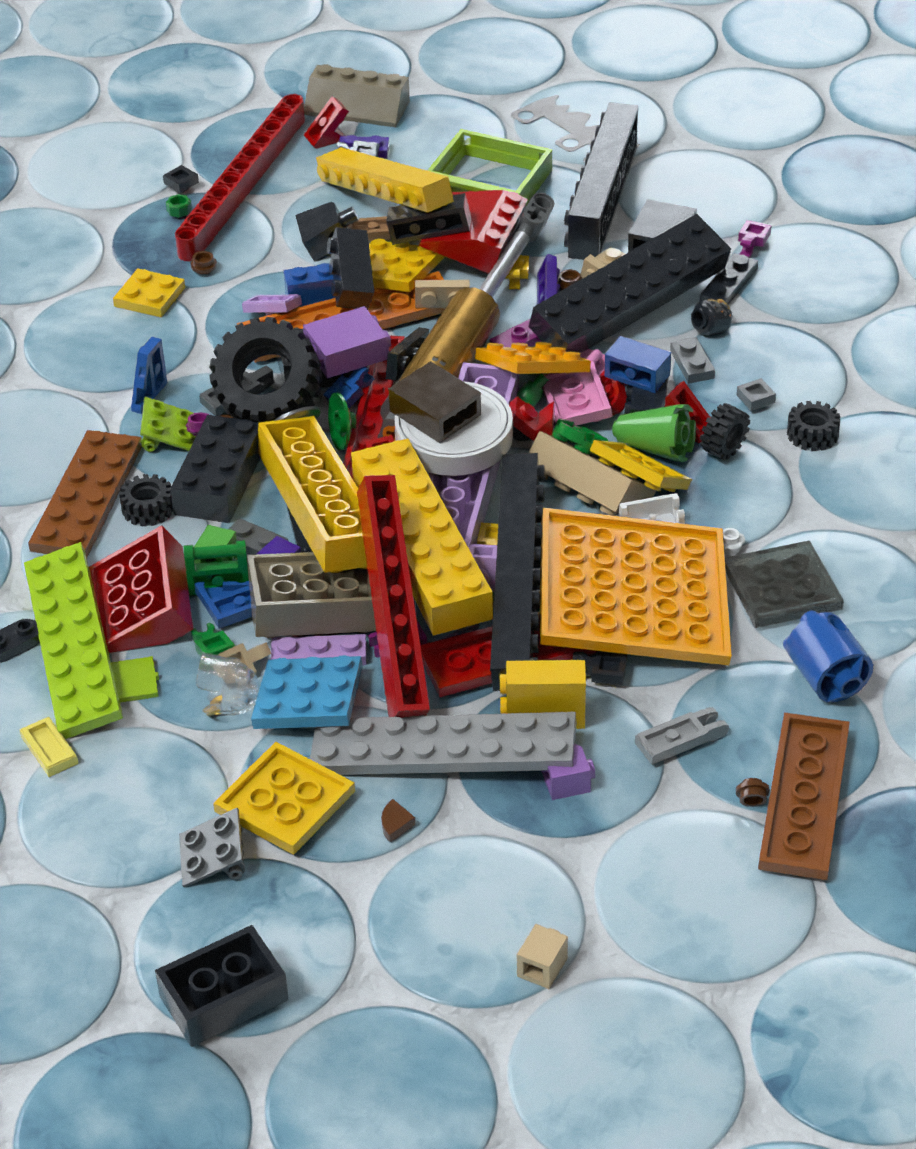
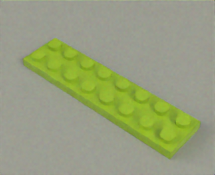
(72, 641)

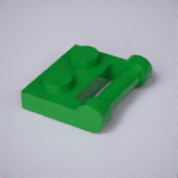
(215, 573)

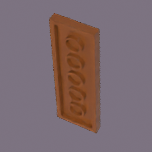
(86, 492)
(804, 796)

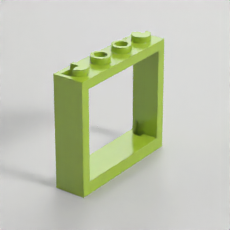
(496, 150)

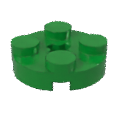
(582, 437)

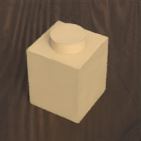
(542, 956)

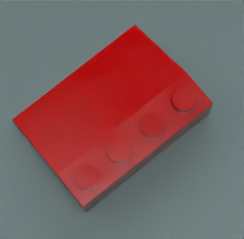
(491, 229)
(143, 593)

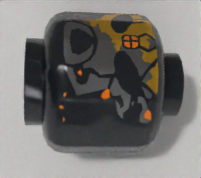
(711, 317)

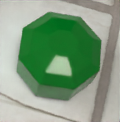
(178, 205)

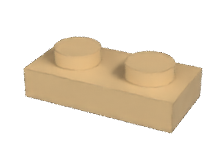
(437, 292)

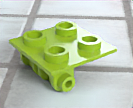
(164, 424)

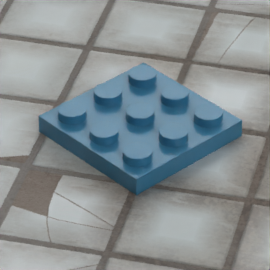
(307, 692)

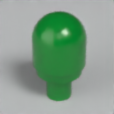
(532, 391)

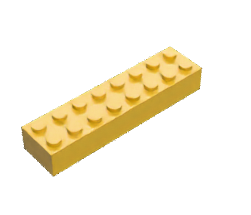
(315, 490)
(441, 567)

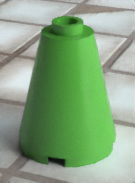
(658, 431)

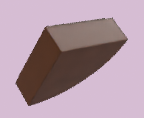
(396, 820)

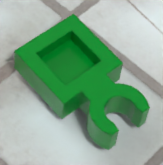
(211, 641)

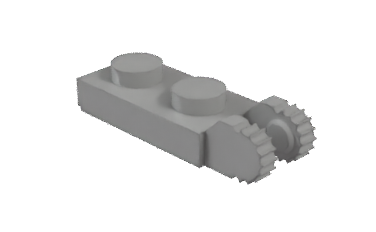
(680, 734)

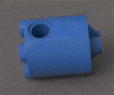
(828, 656)

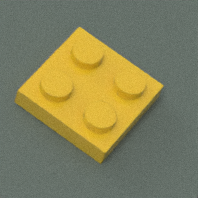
(149, 292)

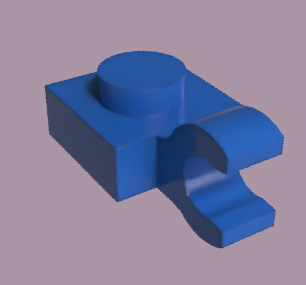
(351, 386)

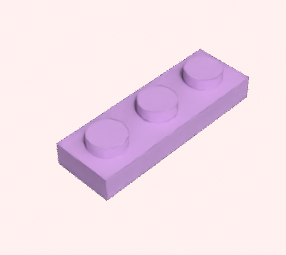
(319, 646)

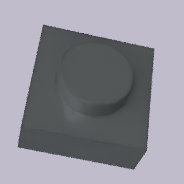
(756, 394)

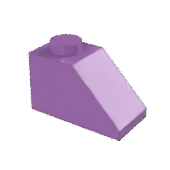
(570, 781)

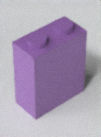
(348, 341)

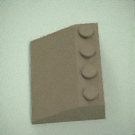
(299, 599)

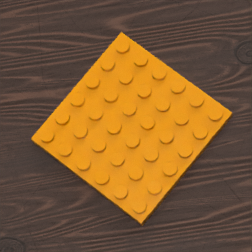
(634, 587)

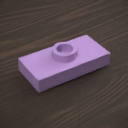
(271, 303)

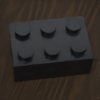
(222, 985)

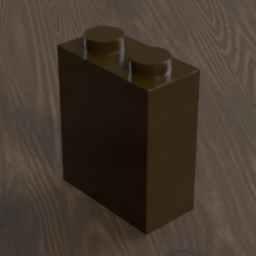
(435, 401)

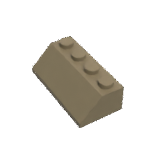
(366, 94)

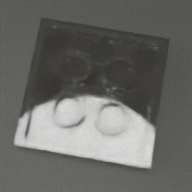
(782, 583)

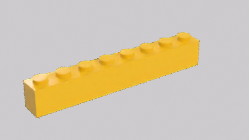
(385, 179)

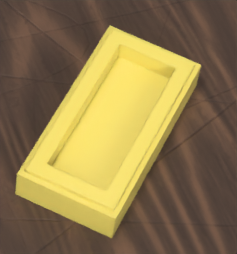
(48, 746)

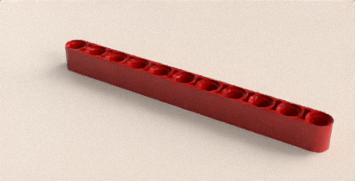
(240, 177)

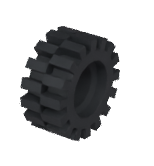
(813, 425)
(725, 431)
(146, 511)

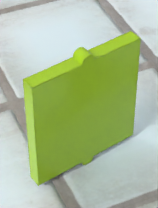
(135, 679)

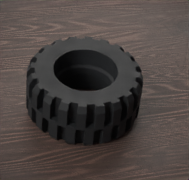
(254, 342)

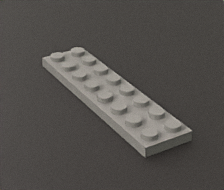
(447, 743)

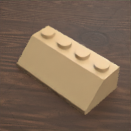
(587, 475)

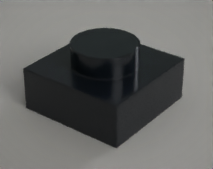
(180, 178)

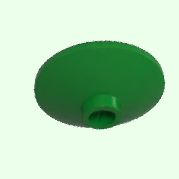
(340, 421)

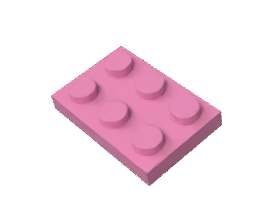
(577, 396)

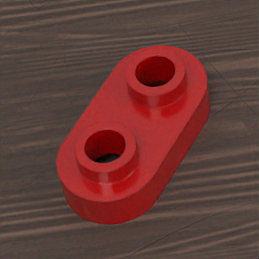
(615, 393)

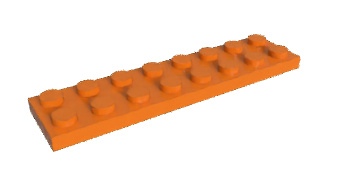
(387, 305)

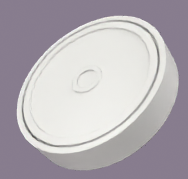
(471, 447)

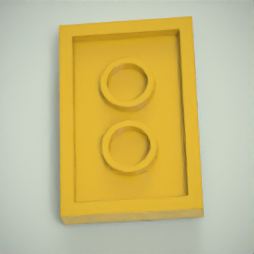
(640, 465)

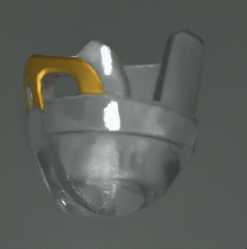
(230, 684)

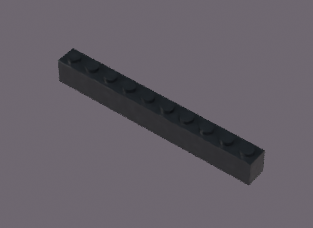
(517, 563)

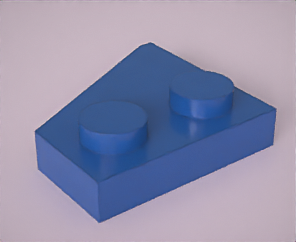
(149, 373)
(226, 603)

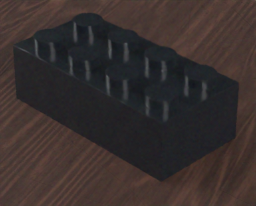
(216, 469)

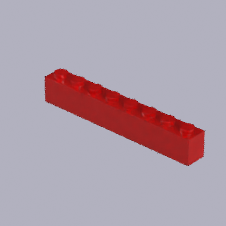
(392, 597)

